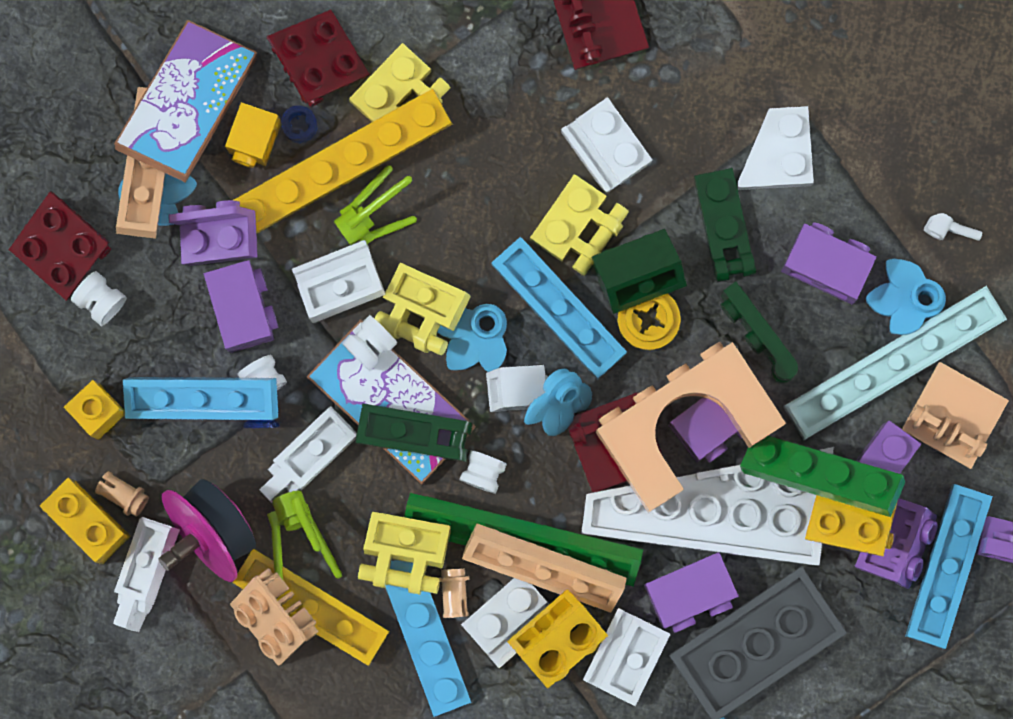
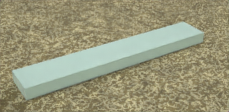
(894, 363)

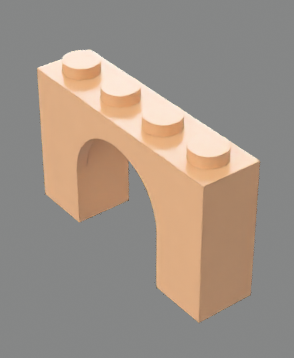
(720, 378)

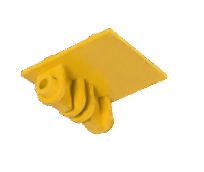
(849, 527)

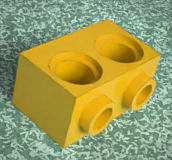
(85, 521)
(553, 633)

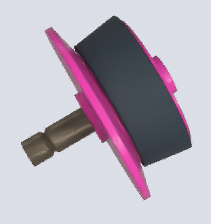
(209, 527)

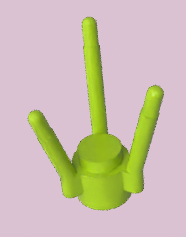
(355, 220)
(294, 514)

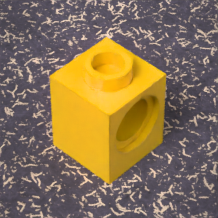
(252, 135)
(95, 410)

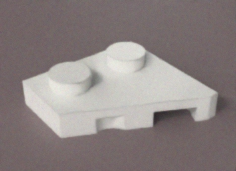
(780, 152)

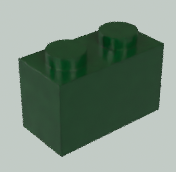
(639, 271)

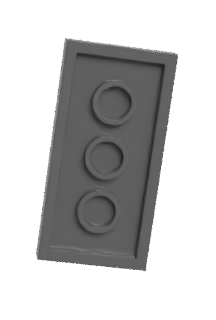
(757, 644)

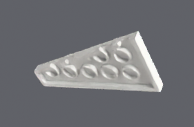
(713, 513)

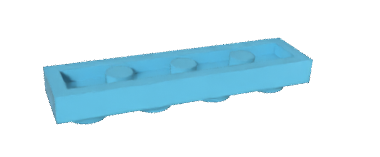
(559, 308)
(200, 398)
(948, 566)
(428, 646)

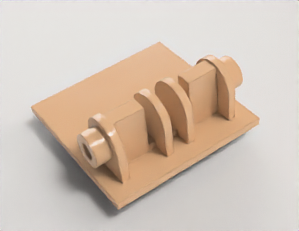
(955, 415)
(268, 621)

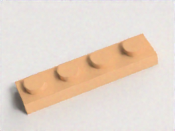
(140, 196)
(543, 567)

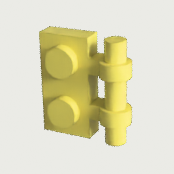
(393, 83)
(568, 219)
(426, 297)
(407, 541)

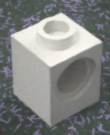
(515, 387)

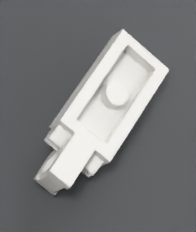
(309, 454)
(142, 572)

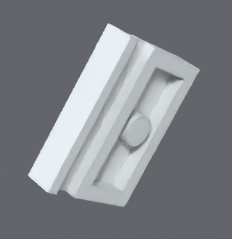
(606, 145)
(338, 281)
(503, 617)
(626, 657)

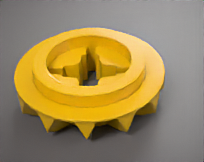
(655, 337)

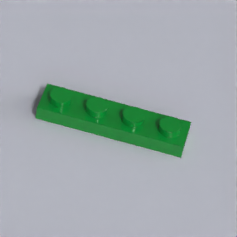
(824, 475)

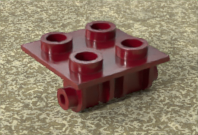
(600, 29)
(317, 57)
(59, 245)
(594, 457)

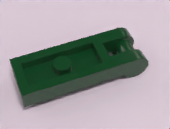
(724, 223)
(760, 335)
(412, 432)

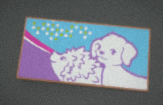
(186, 101)
(389, 385)

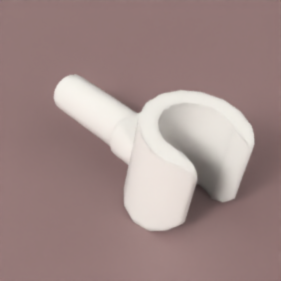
(940, 224)

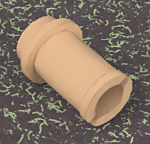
(122, 494)
(454, 592)

